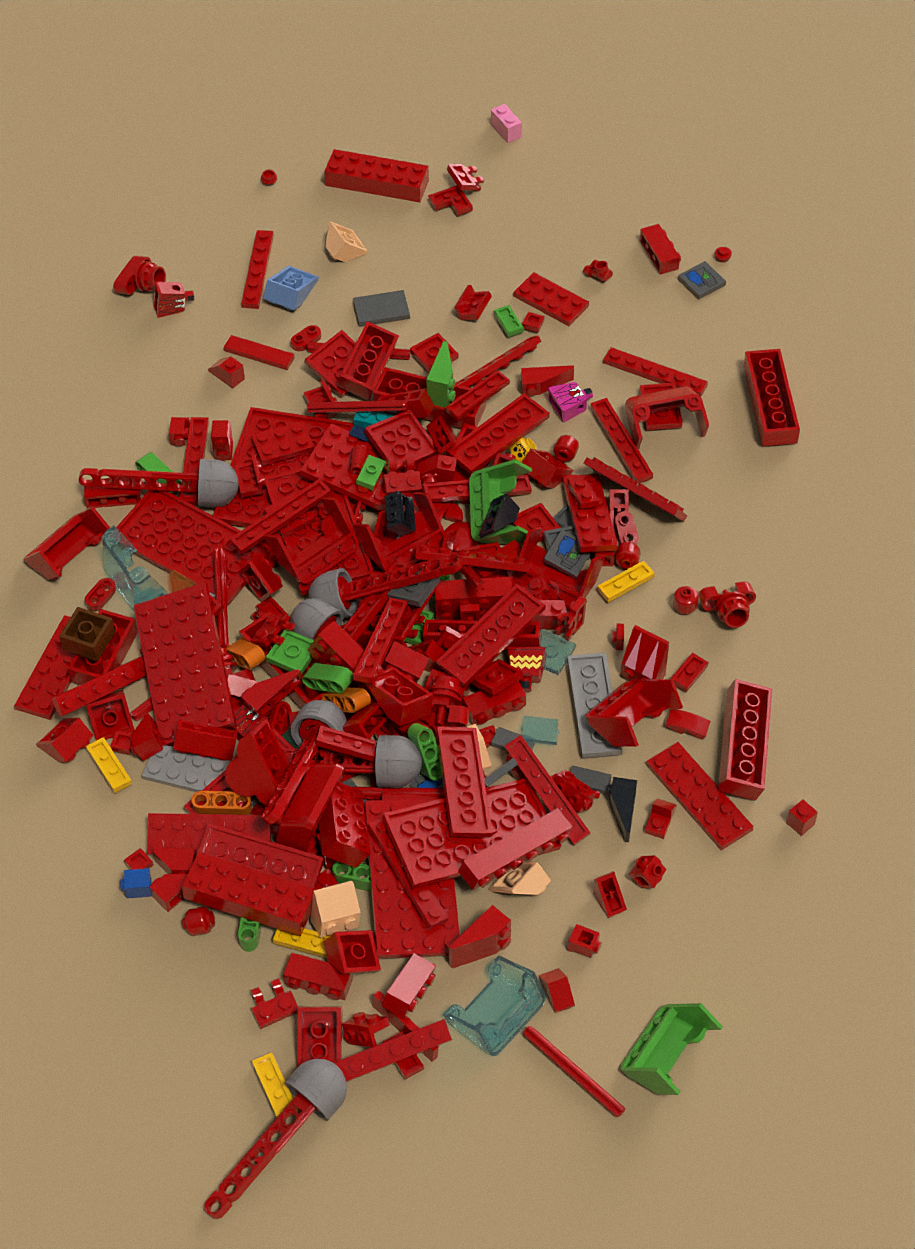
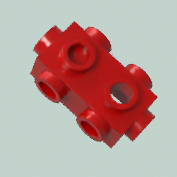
(575, 791)

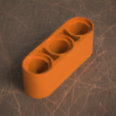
(246, 654)
(350, 700)
(214, 797)

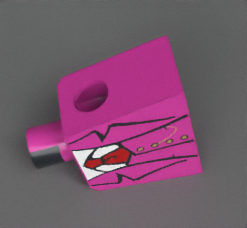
(568, 400)

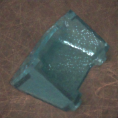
(135, 585)
(500, 1007)

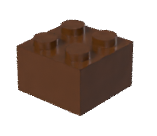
(87, 633)

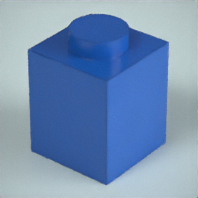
(136, 883)

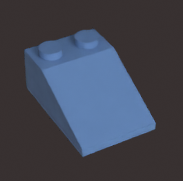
(289, 287)

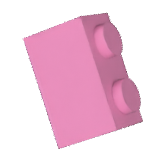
(506, 123)

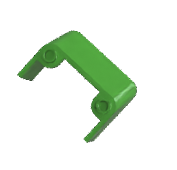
(488, 485)
(664, 1042)

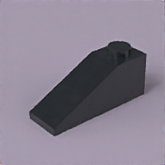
(500, 513)
(622, 802)

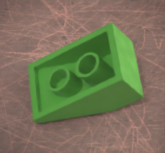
(440, 379)

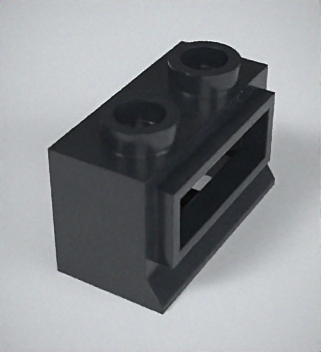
(397, 519)

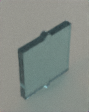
(540, 730)

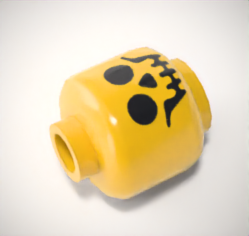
(521, 448)

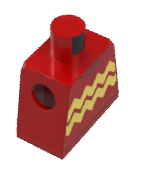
(530, 661)

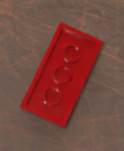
(551, 299)

